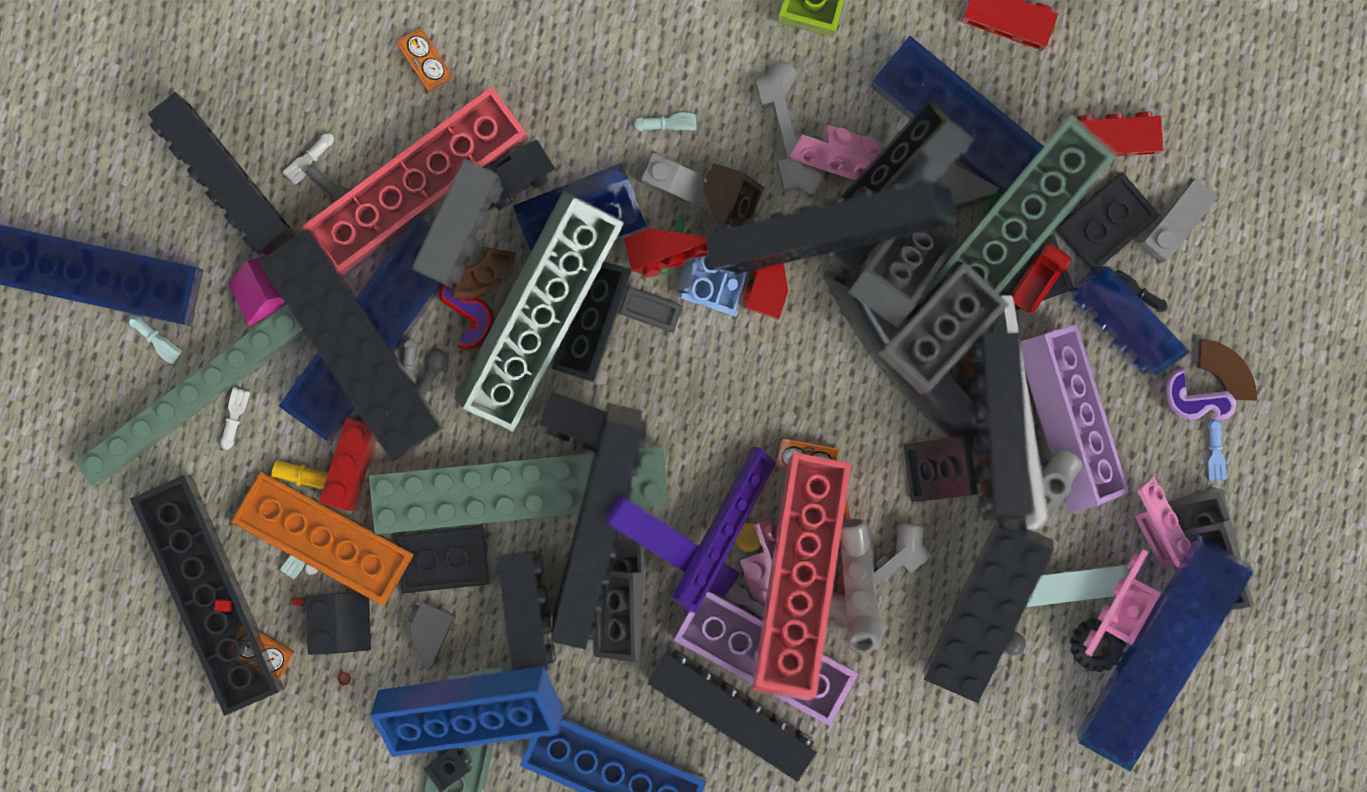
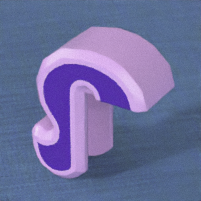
(1197, 405)

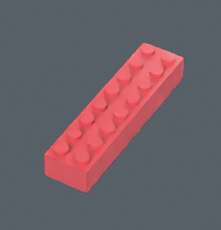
(415, 180)
(801, 577)

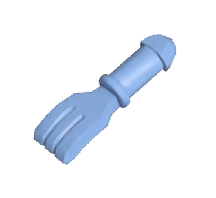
(1215, 462)

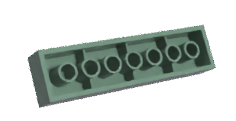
(1030, 207)
(538, 311)

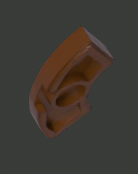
(485, 275)
(1228, 368)

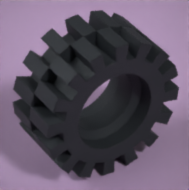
(1095, 663)

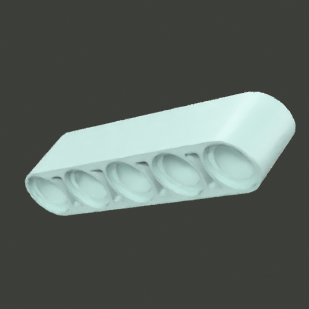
(1077, 585)

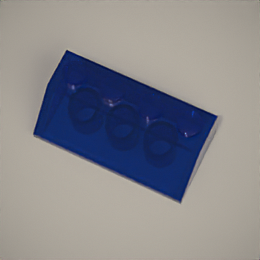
(604, 189)
(1128, 321)

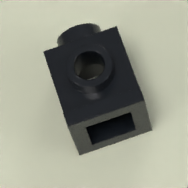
(436, 770)

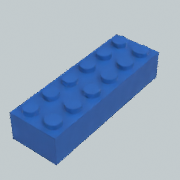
(467, 711)
(600, 763)

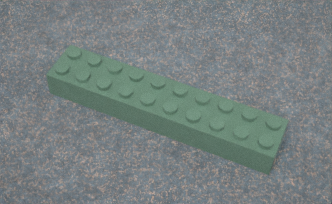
(500, 491)

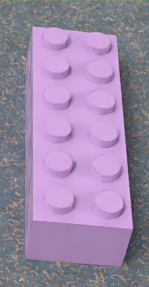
(1073, 415)
(732, 641)

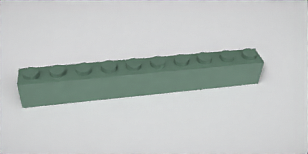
(190, 397)

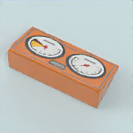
(424, 59)
(788, 447)
(278, 653)

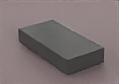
(650, 309)

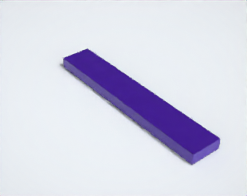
(724, 530)
(663, 540)

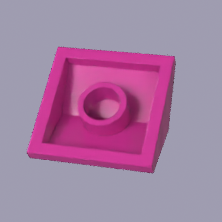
(255, 292)

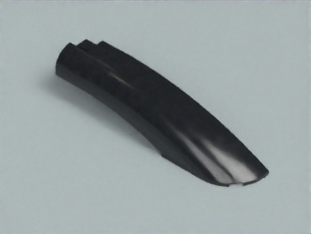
(944, 404)

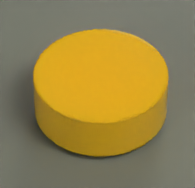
(747, 538)

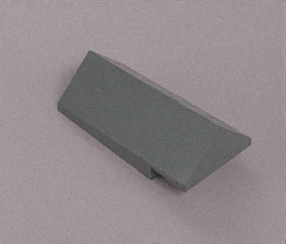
(1208, 516)
(621, 614)

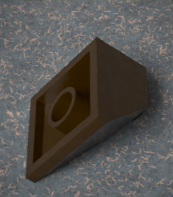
(731, 195)

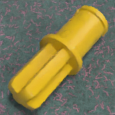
(299, 474)

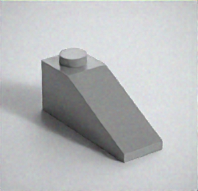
(676, 182)
(1178, 222)

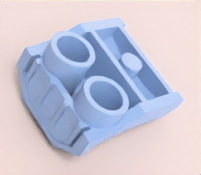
(709, 287)

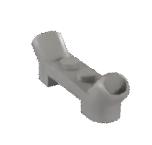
(772, 92)
(1056, 482)
(909, 553)
(860, 586)

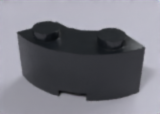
(521, 170)

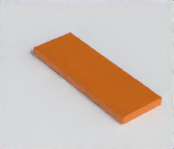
(322, 538)

